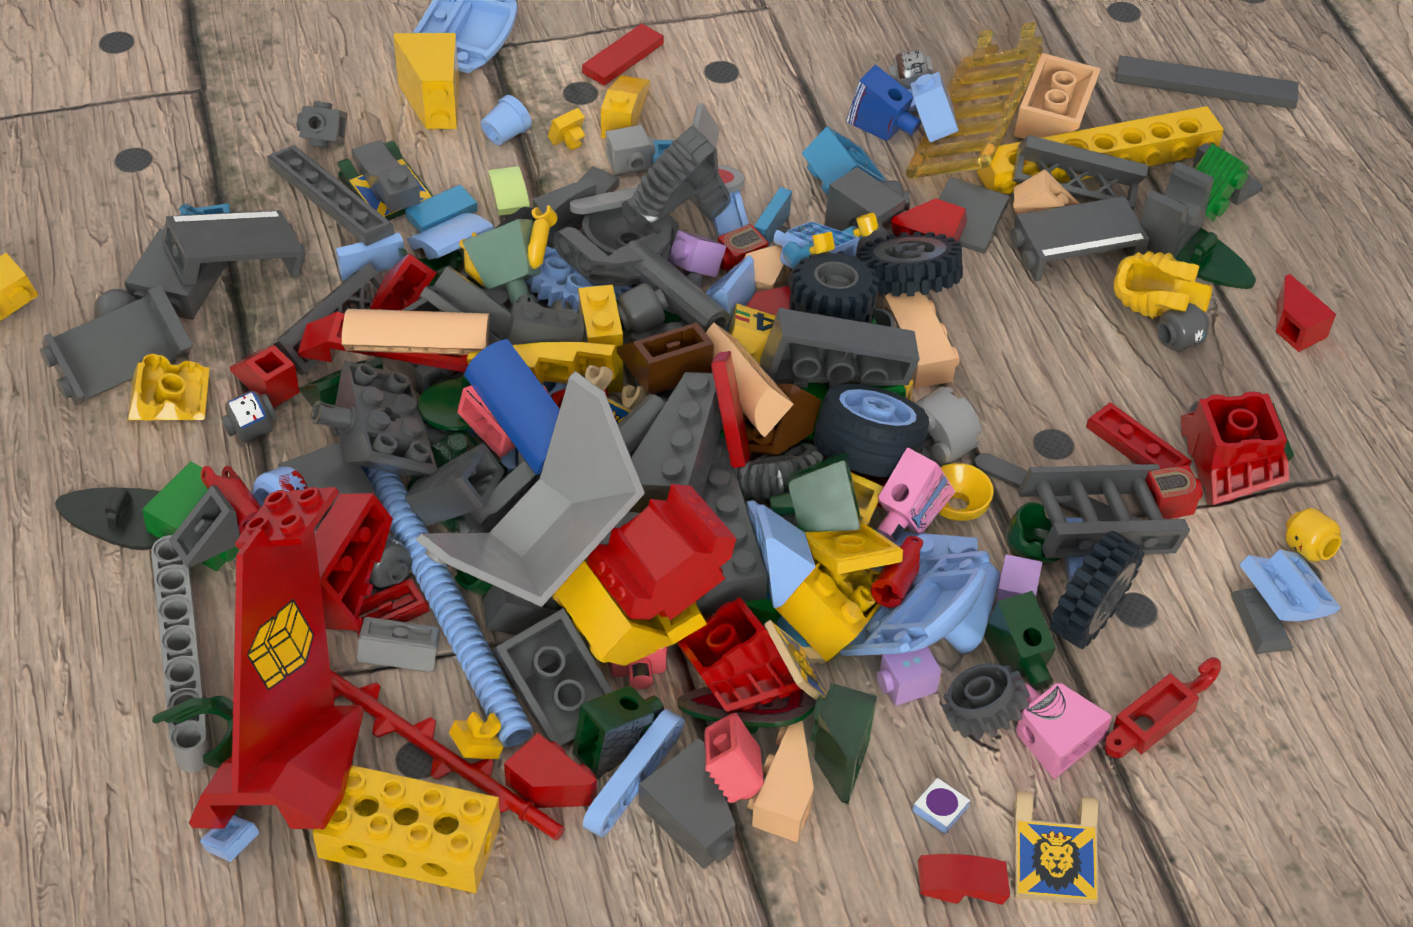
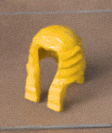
(1159, 283)

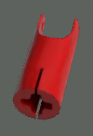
(235, 492)
(896, 578)

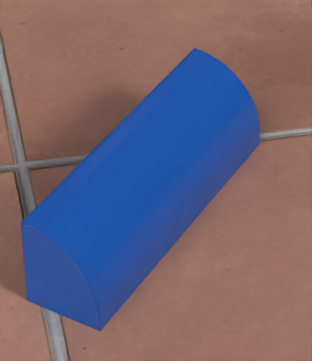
(515, 400)

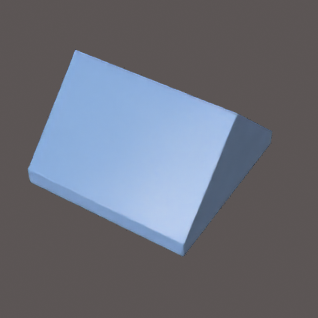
(735, 287)
(783, 554)

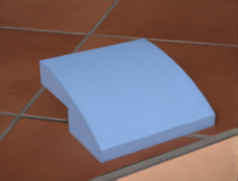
(446, 236)
(1289, 586)

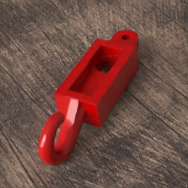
(1165, 705)

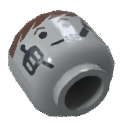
(910, 67)

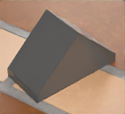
(207, 529)

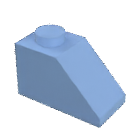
(934, 106)

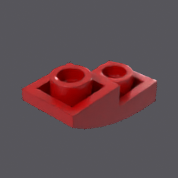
(957, 875)

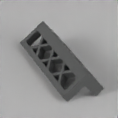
(1081, 161)
(458, 294)
(328, 305)

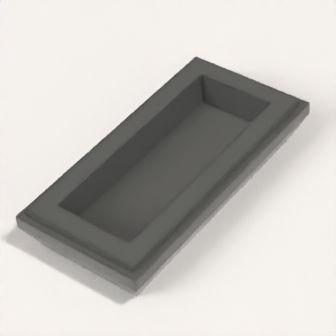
(1260, 622)

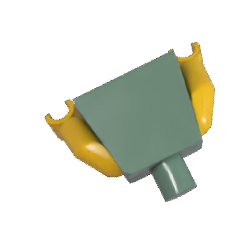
(509, 253)

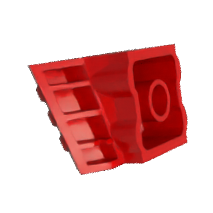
(1236, 445)
(664, 556)
(738, 659)

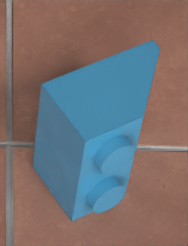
(834, 156)

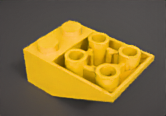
(831, 608)

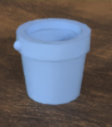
(506, 120)

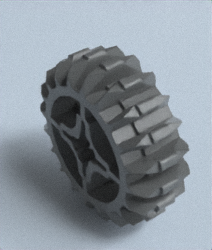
(769, 474)

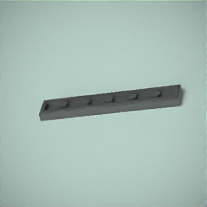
(1207, 82)
(331, 195)

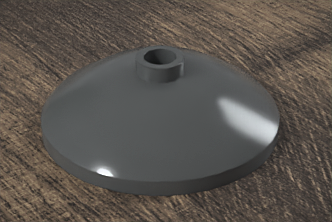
(610, 231)

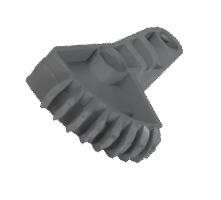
(682, 173)

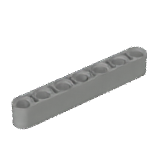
(180, 653)

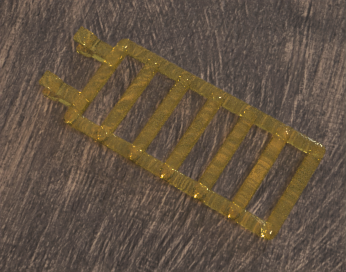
(985, 54)

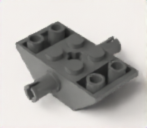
(380, 421)

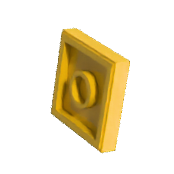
(853, 549)

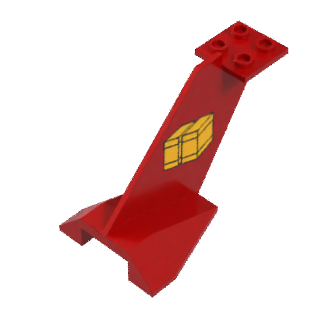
(287, 732)

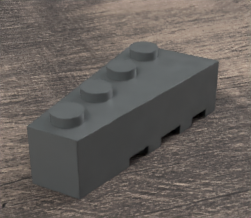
(837, 351)
(680, 440)

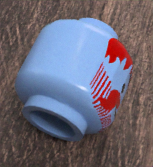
(277, 479)

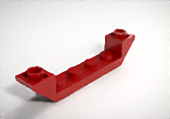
(325, 337)

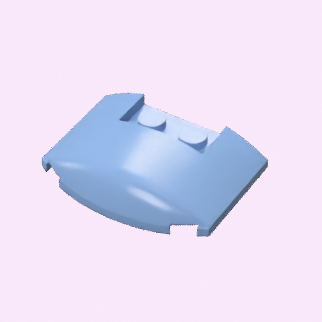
(478, 25)
(930, 610)

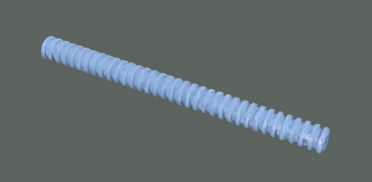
(453, 614)

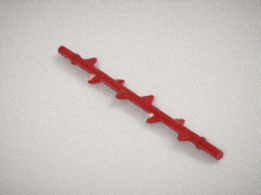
(444, 759)

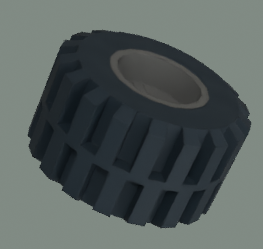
(834, 287)

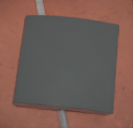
(983, 211)

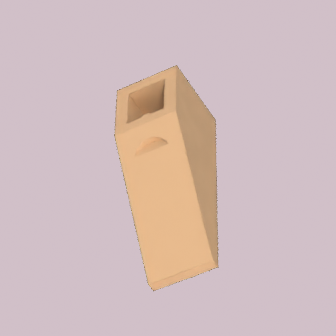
(788, 789)

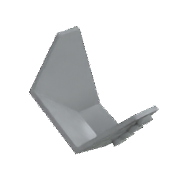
(564, 516)

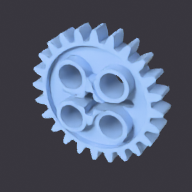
(561, 281)

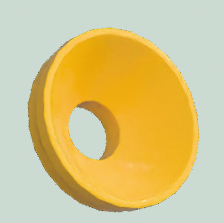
(972, 487)

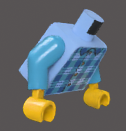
(817, 238)

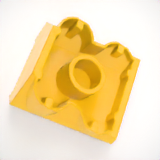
(168, 390)

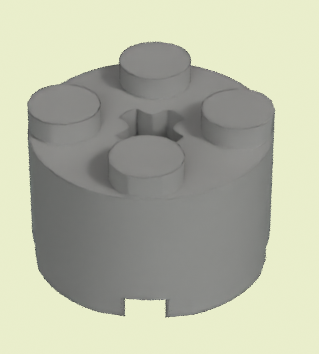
(951, 426)

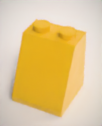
(429, 76)

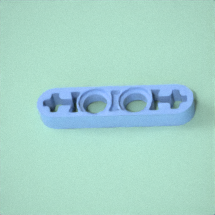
(637, 766)

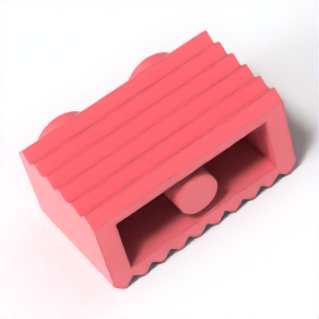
(733, 758)

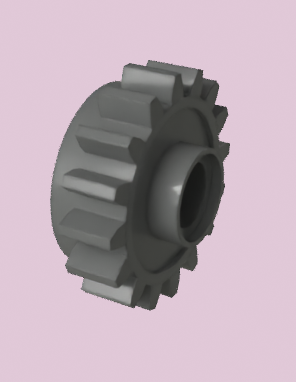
(985, 700)

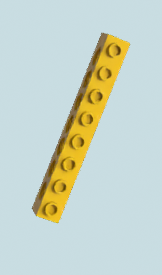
(1142, 140)

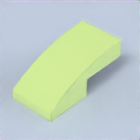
(508, 190)

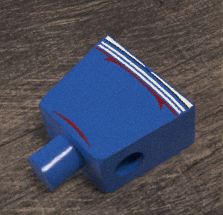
(882, 106)

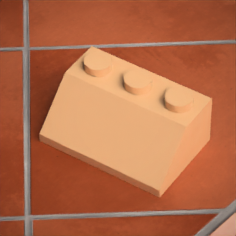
(1055, 97)

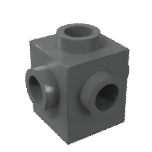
(322, 124)

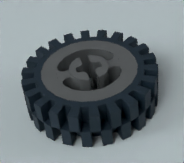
(914, 262)
(1097, 589)

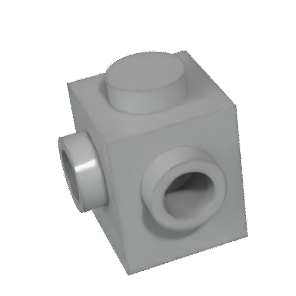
(629, 149)

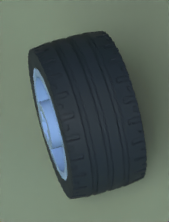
(869, 427)

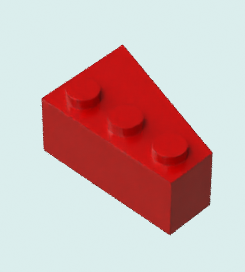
(347, 548)

